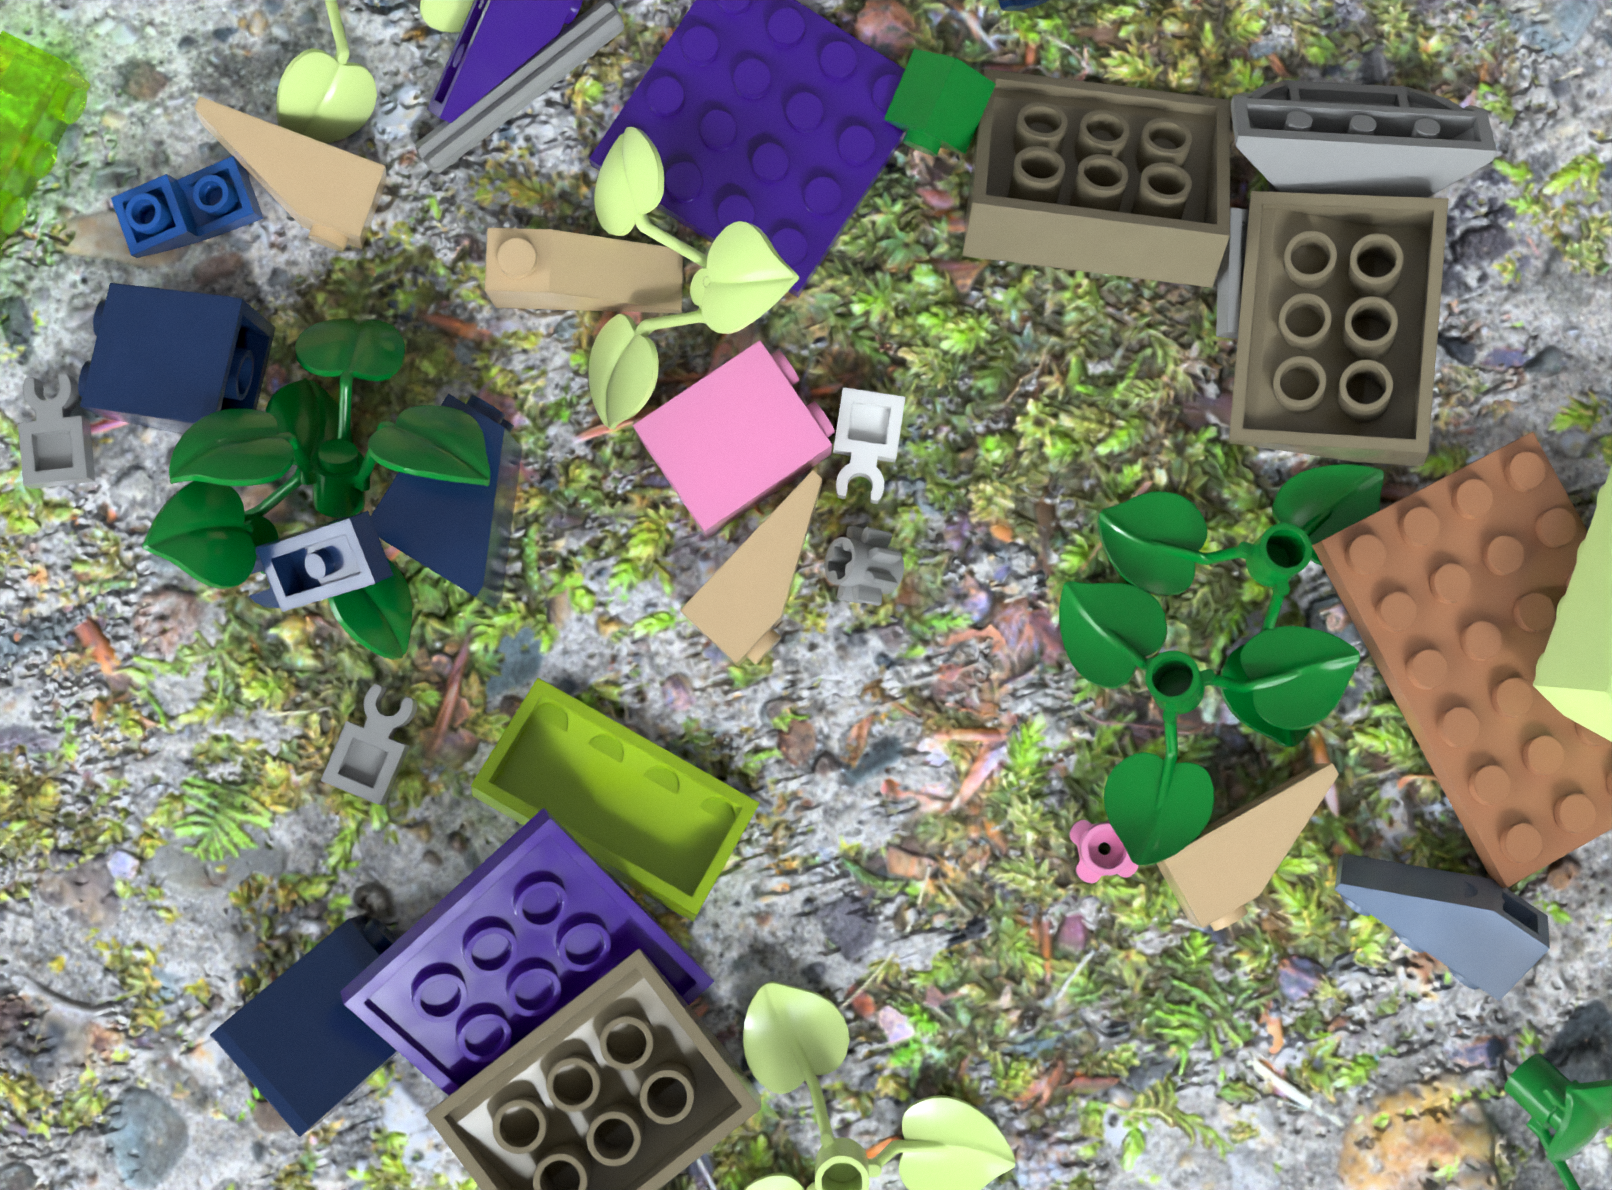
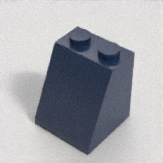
(173, 357)
(459, 526)
(299, 1035)

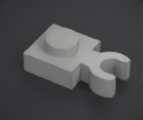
(55, 446)
(367, 755)

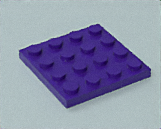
(765, 124)
(509, 955)

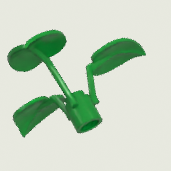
(425, 441)
(1159, 537)
(216, 539)
(1167, 804)
(1569, 1107)

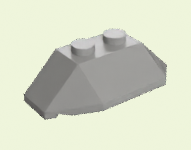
(1359, 138)

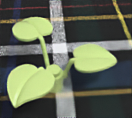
(336, 97)
(733, 288)
(947, 1141)

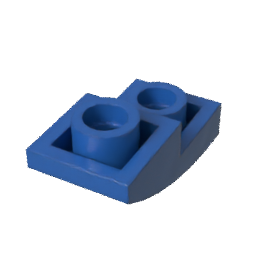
(186, 210)

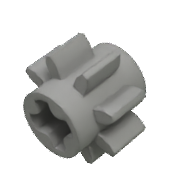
(864, 565)

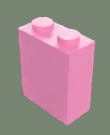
(736, 437)

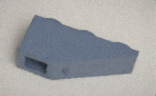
(1458, 918)

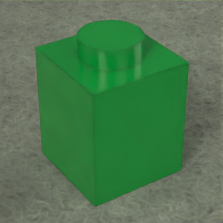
(939, 103)

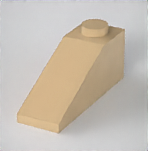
(313, 181)
(580, 272)
(753, 586)
(1244, 849)

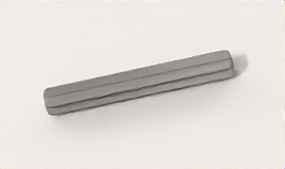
(522, 86)

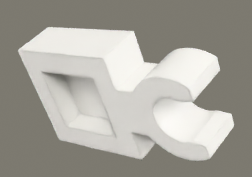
(867, 432)

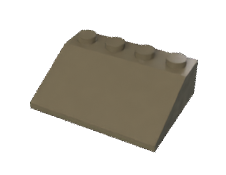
(1100, 179)
(1339, 325)
(600, 1093)

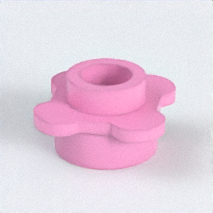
(1092, 863)

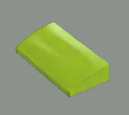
(618, 795)

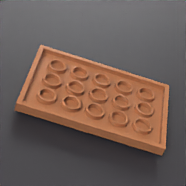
(1455, 612)

